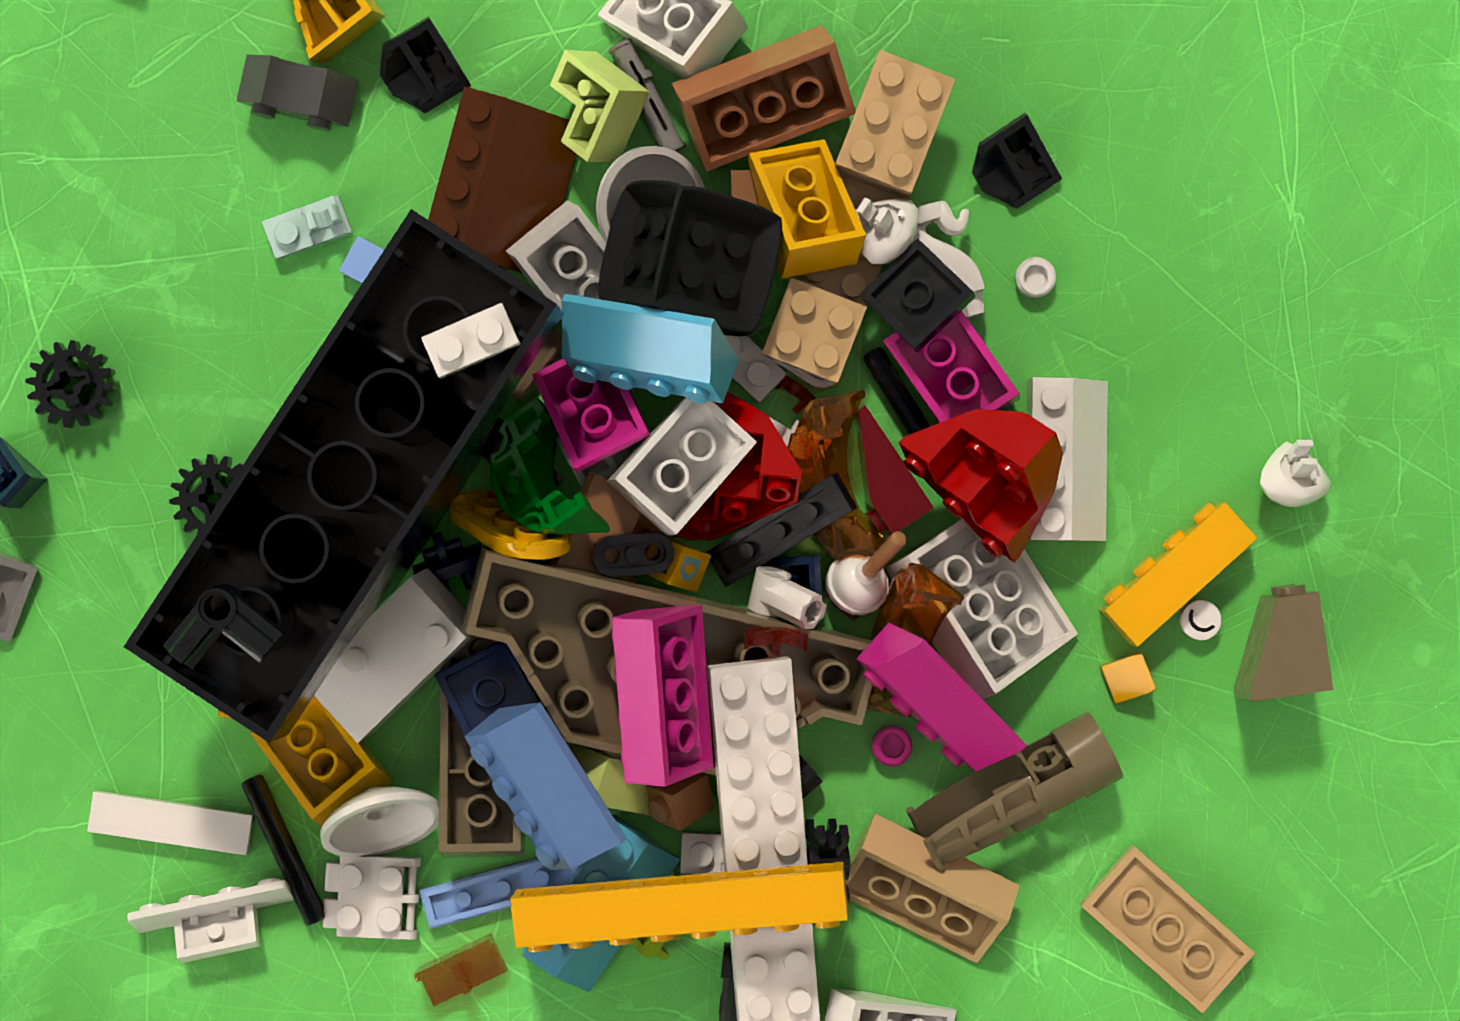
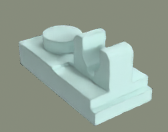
(307, 227)

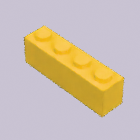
(1177, 572)

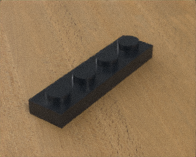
(781, 530)

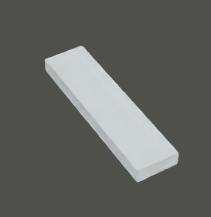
(171, 822)

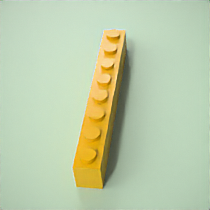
(680, 906)

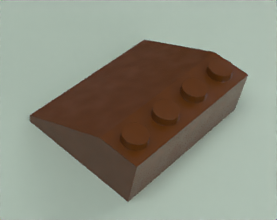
(500, 173)

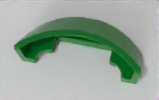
(526, 480)

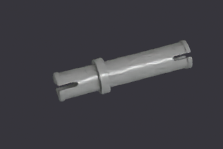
(653, 110)

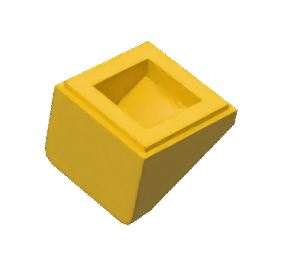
(1128, 677)

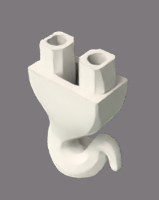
(952, 257)

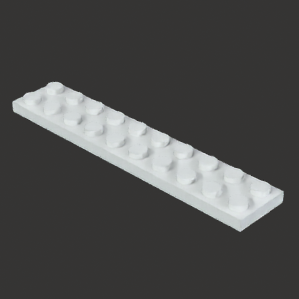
(763, 827)

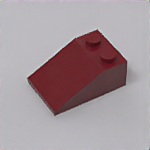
(888, 484)

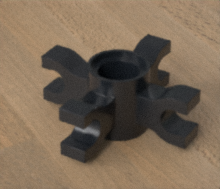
(828, 845)

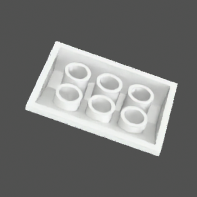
(1005, 615)

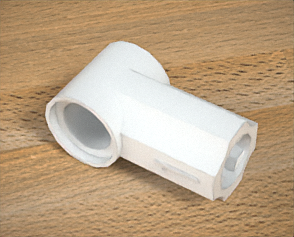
(778, 596)

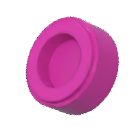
(891, 745)

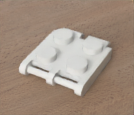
(371, 896)

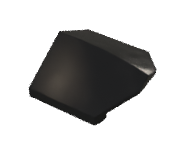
(421, 67)
(1014, 164)

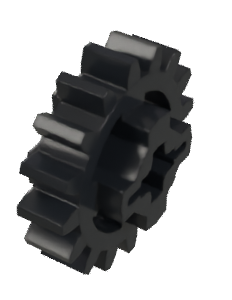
(65, 368)
(211, 481)

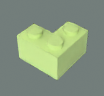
(605, 103)
(607, 777)

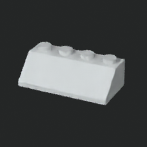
(1079, 417)

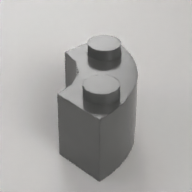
(297, 91)

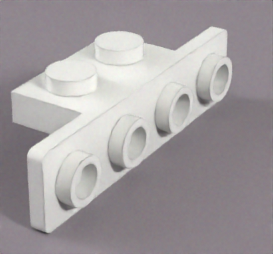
(214, 922)

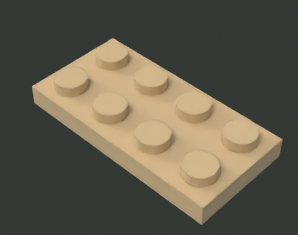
(1167, 928)

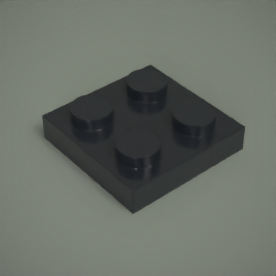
(917, 295)

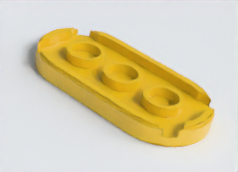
(486, 520)

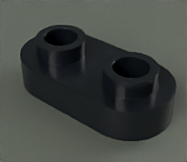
(631, 554)

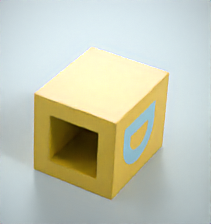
(687, 566)

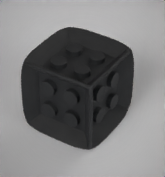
(691, 254)

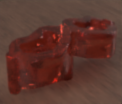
(798, 391)
(775, 636)

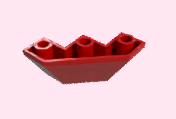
(990, 472)
(756, 487)

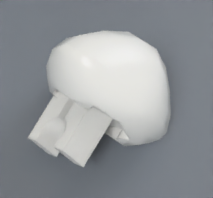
(888, 228)
(1294, 476)

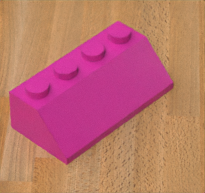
(662, 694)
(938, 699)

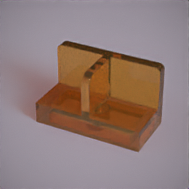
(461, 969)

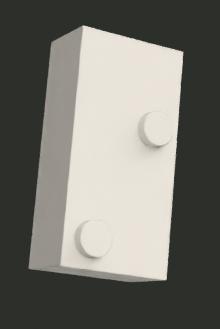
(394, 655)

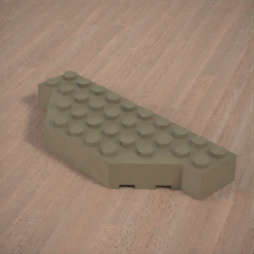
(562, 638)

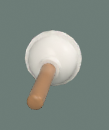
(861, 583)

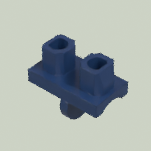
(450, 559)

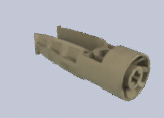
(1016, 791)

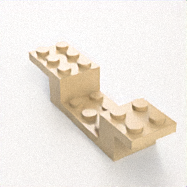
(878, 163)

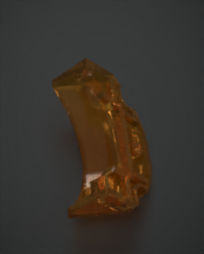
(821, 451)
(916, 604)

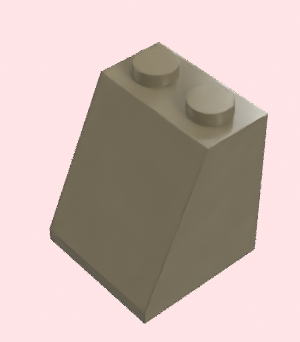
(1285, 647)

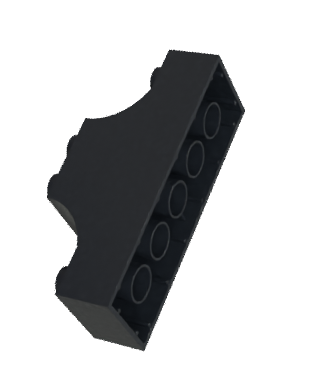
(348, 477)

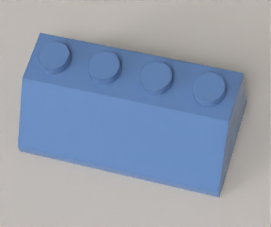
(544, 786)

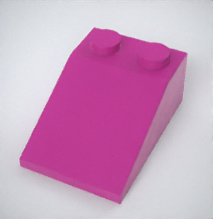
(955, 371)
(589, 417)

